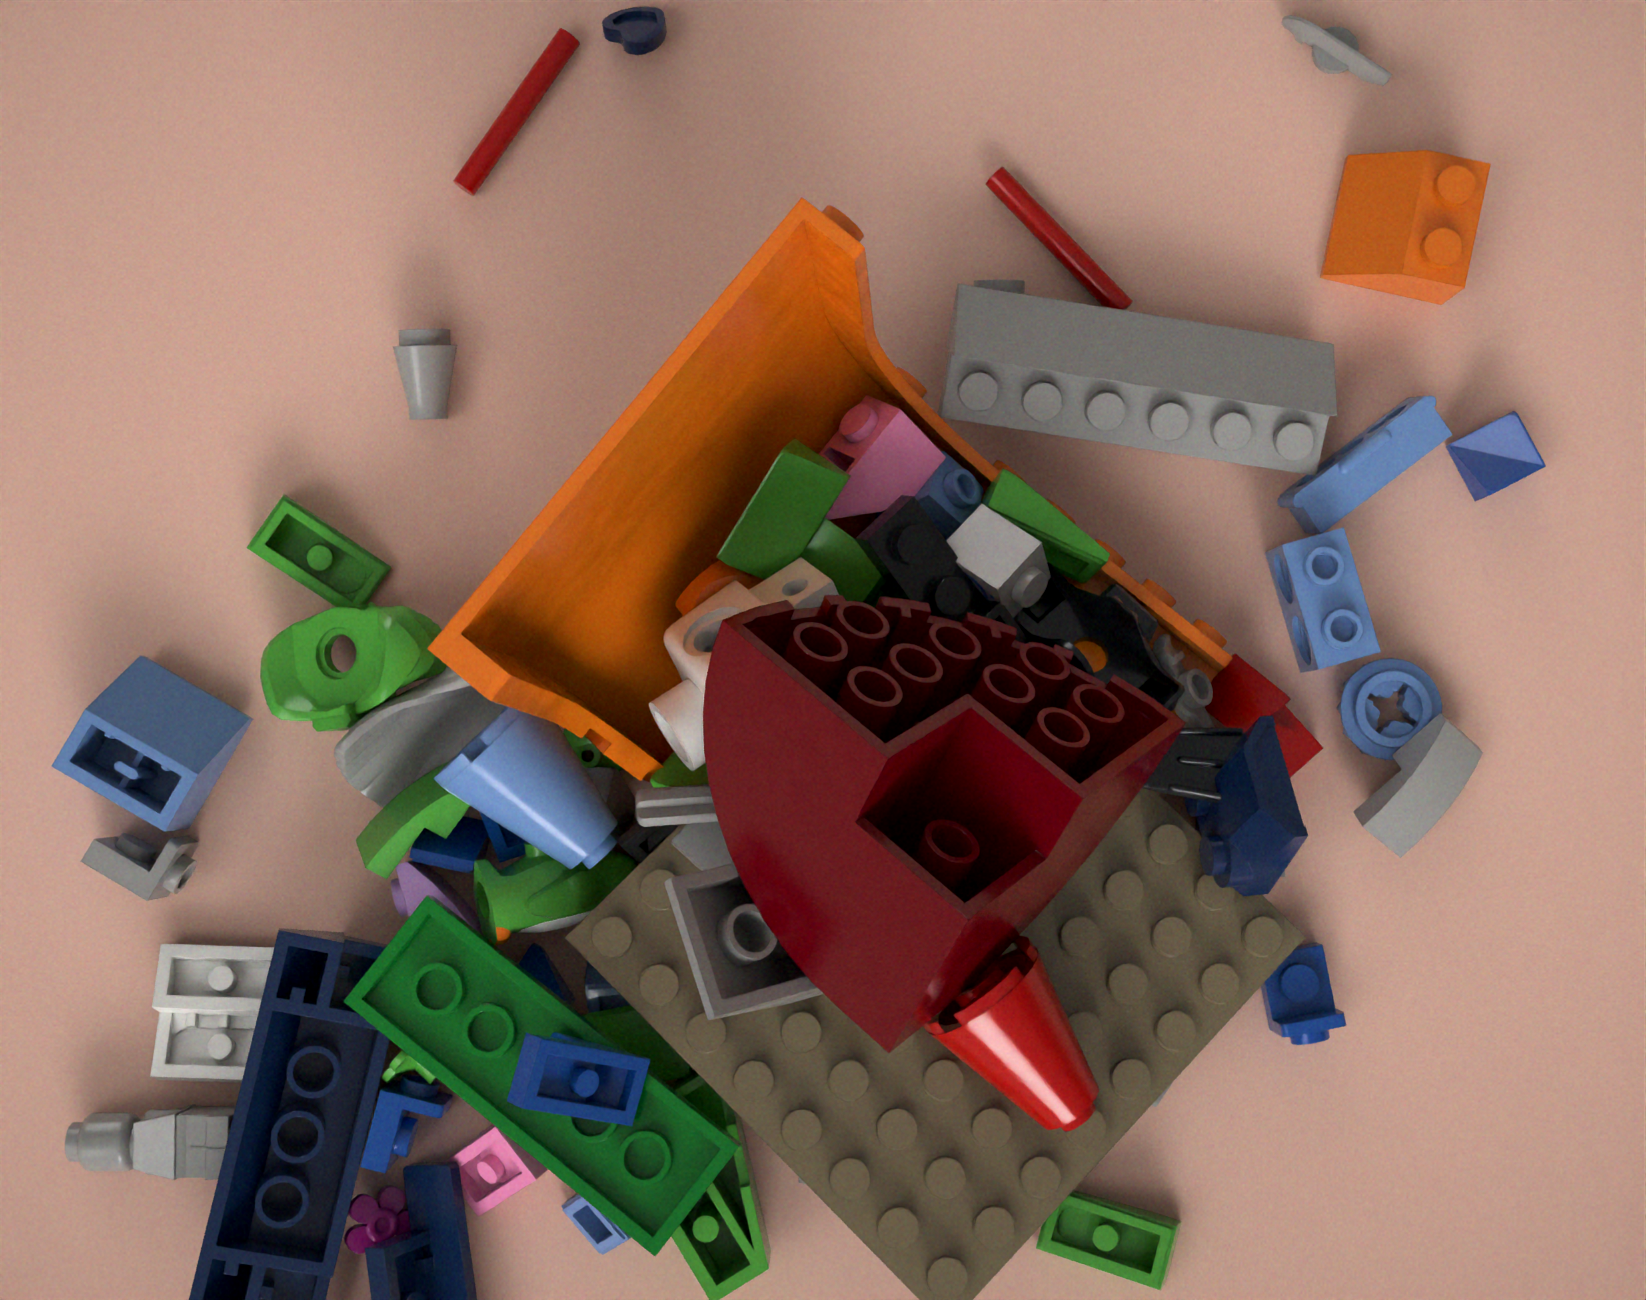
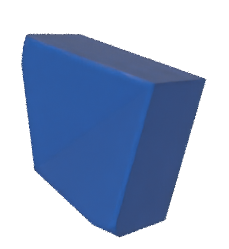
(1495, 456)

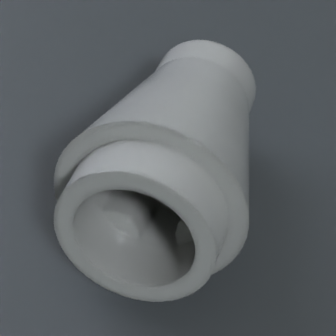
(426, 371)

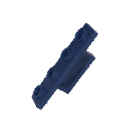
(435, 1254)

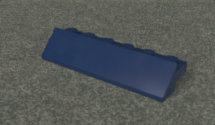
(295, 1127)

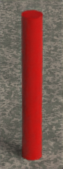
(516, 112)
(1057, 240)

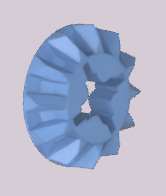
(1417, 701)

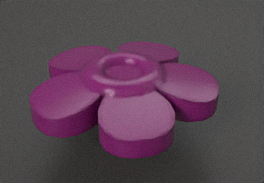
(379, 1218)

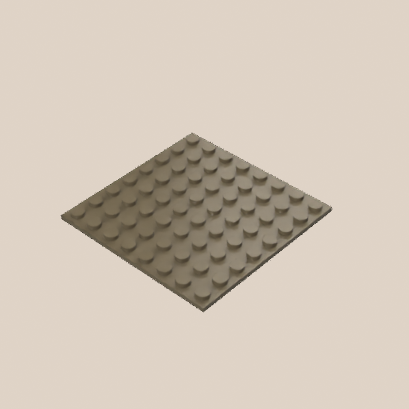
(915, 1141)

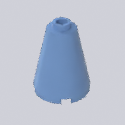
(534, 786)

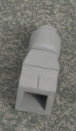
(163, 1143)

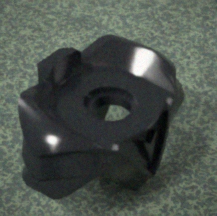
(1111, 621)

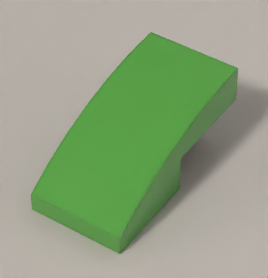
(403, 819)

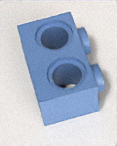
(1322, 600)

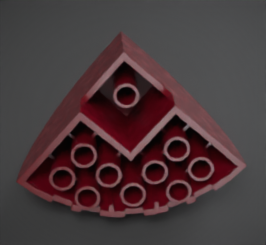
(911, 789)

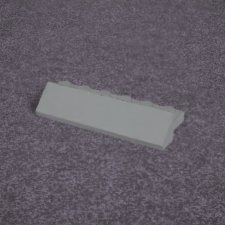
(1138, 380)

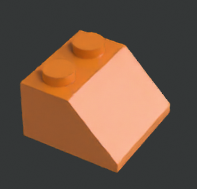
(1406, 223)

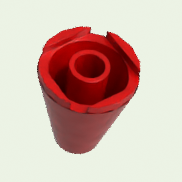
(1021, 1040)

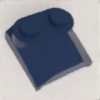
(1257, 821)

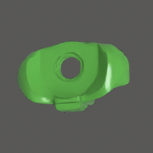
(390, 654)

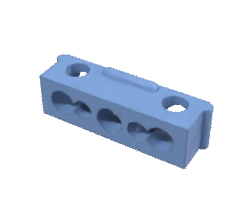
(1366, 464)

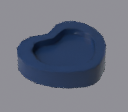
(636, 28)

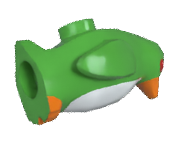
(542, 893)

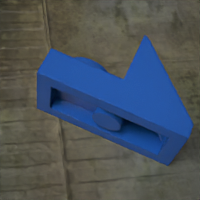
(578, 1079)

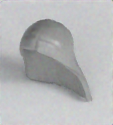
(412, 735)

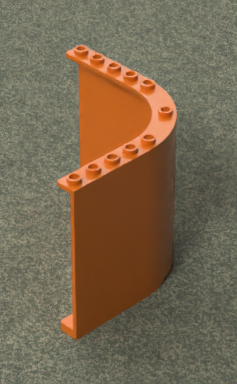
(593, 583)

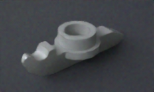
(1335, 50)
(1197, 685)

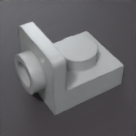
(132, 864)

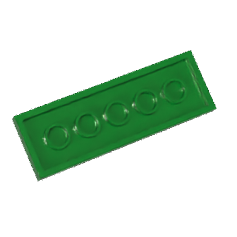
(464, 1019)

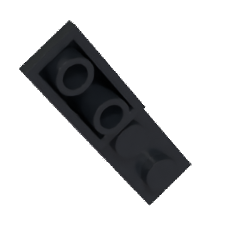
(923, 565)

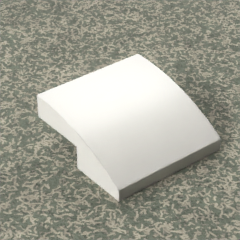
(207, 1010)

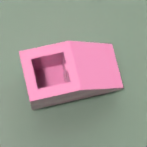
(882, 455)

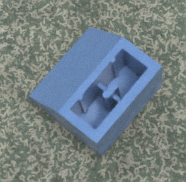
(153, 744)

